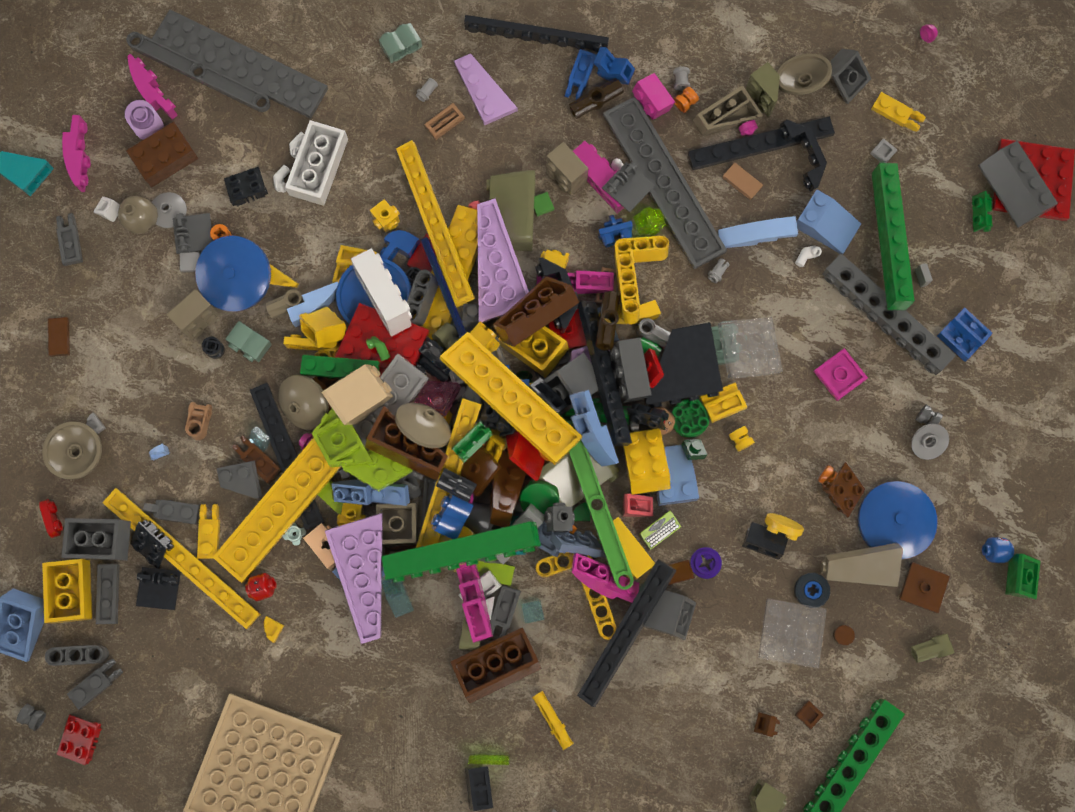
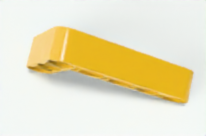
(626, 254)
(593, 603)

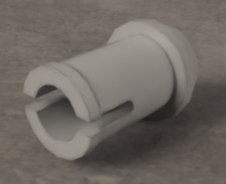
(424, 93)
(715, 275)

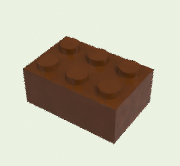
(162, 154)

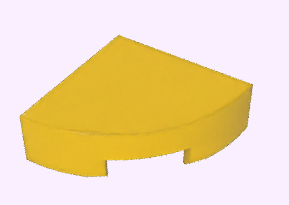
(272, 629)

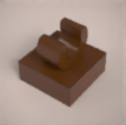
(766, 724)

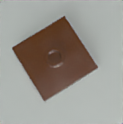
(480, 469)
(924, 587)

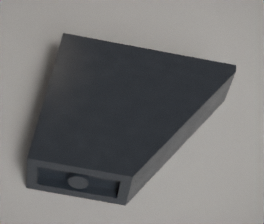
(688, 367)

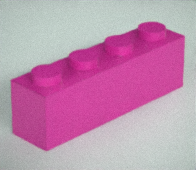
(598, 172)

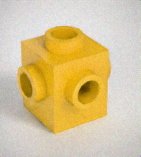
(385, 216)
(350, 513)

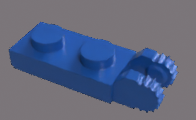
(580, 72)

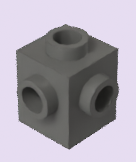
(559, 518)

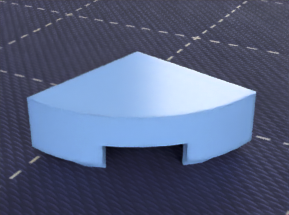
(158, 452)

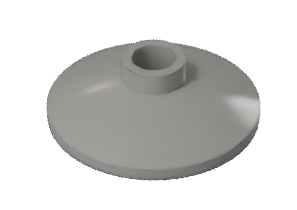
(176, 206)
(934, 445)

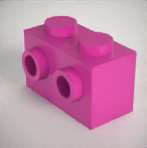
(653, 96)

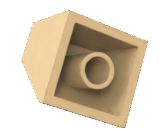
(358, 395)

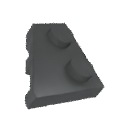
(240, 479)

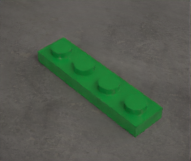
(332, 366)

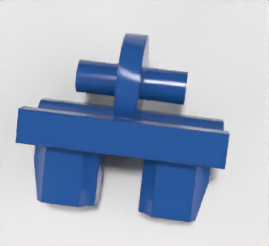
(613, 228)

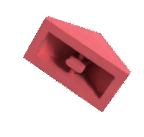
(637, 506)

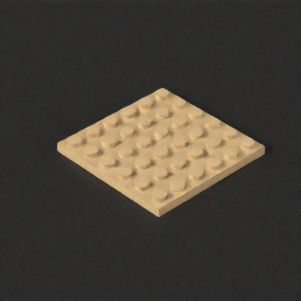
(262, 762)

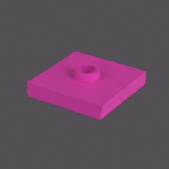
(840, 374)

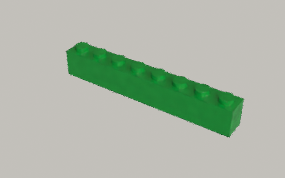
(892, 237)
(462, 550)

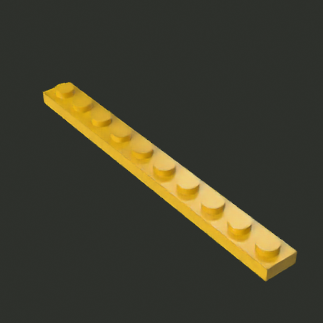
(435, 224)
(187, 563)

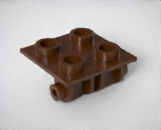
(844, 490)

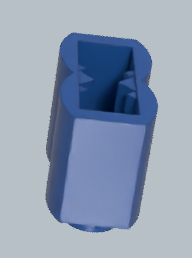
(452, 516)

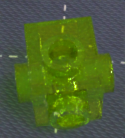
(649, 221)

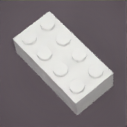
(316, 163)
(382, 292)

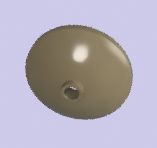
(804, 74)
(302, 401)
(423, 425)
(60, 449)

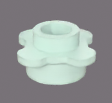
(299, 533)

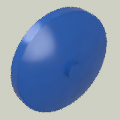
(233, 273)
(351, 292)
(898, 515)

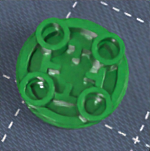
(690, 418)
(539, 494)

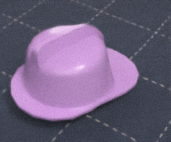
(143, 118)

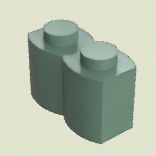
(400, 42)
(248, 341)

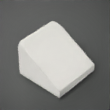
(107, 209)
(490, 605)

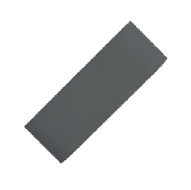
(423, 289)
(67, 655)

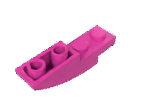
(148, 87)
(73, 152)
(600, 579)

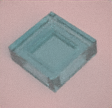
(259, 438)
(532, 612)

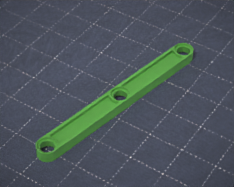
(601, 518)

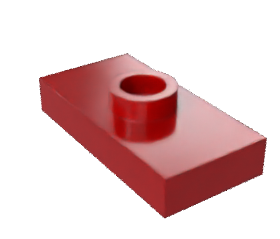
(653, 368)

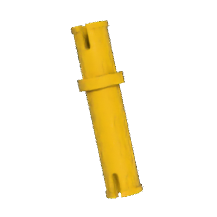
(553, 721)

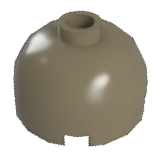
(137, 214)

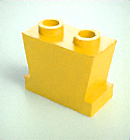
(322, 327)

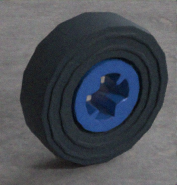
(805, 582)

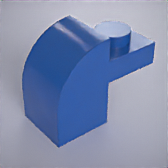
(612, 67)
(400, 242)

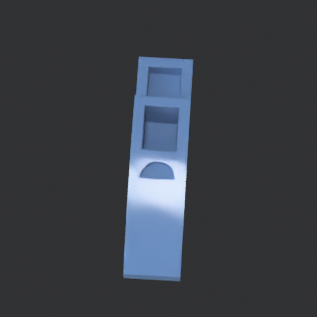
(595, 437)
(361, 493)

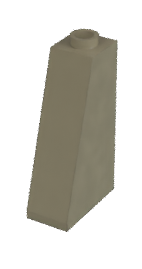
(867, 566)

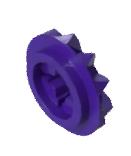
(707, 553)

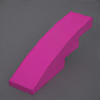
(589, 281)
(474, 603)

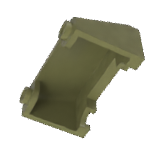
(515, 200)
(565, 478)

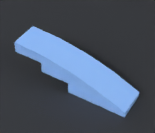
(759, 231)

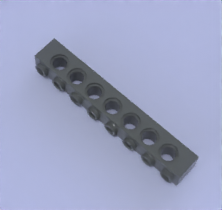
(913, 328)

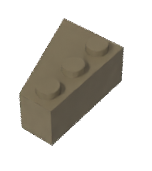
(728, 112)

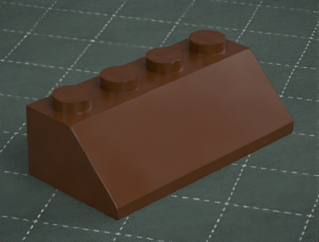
(495, 665)

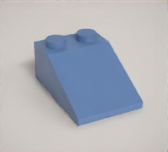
(828, 222)
(682, 478)
(20, 623)

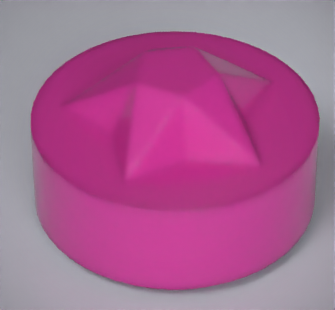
(748, 127)

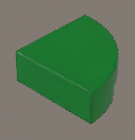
(582, 513)

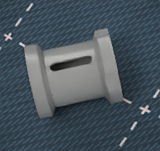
(681, 78)

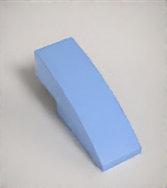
(312, 302)

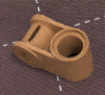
(198, 416)

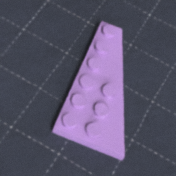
(499, 272)
(359, 565)

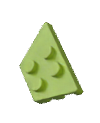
(340, 442)
(379, 473)

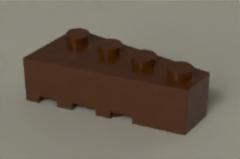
(535, 310)
(391, 443)
(505, 491)

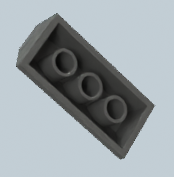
(1017, 184)

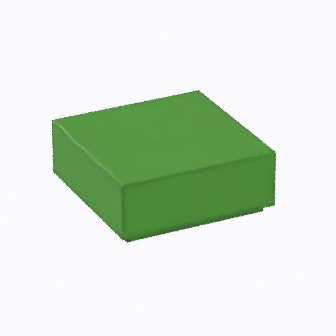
(542, 204)

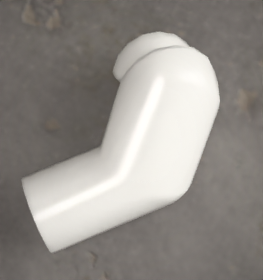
(808, 253)

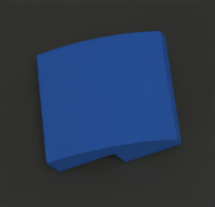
(964, 334)

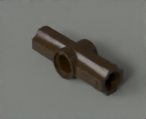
(605, 93)
(606, 330)

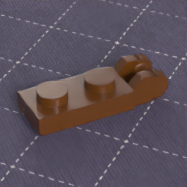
(265, 466)

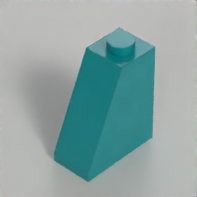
(24, 171)

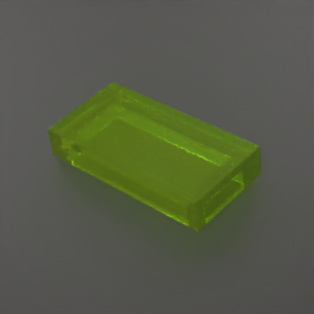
(489, 759)

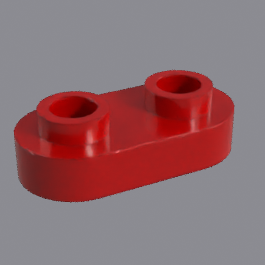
(48, 512)

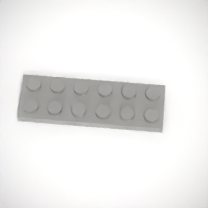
(405, 384)

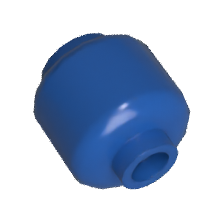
(998, 550)

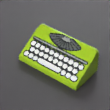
(660, 530)

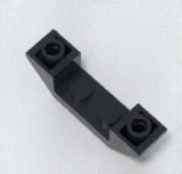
(791, 130)
(549, 269)

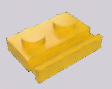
(726, 404)

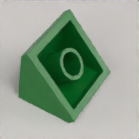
(1023, 576)

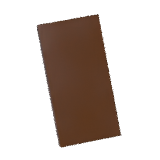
(58, 337)

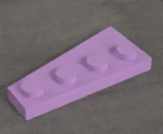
(483, 90)

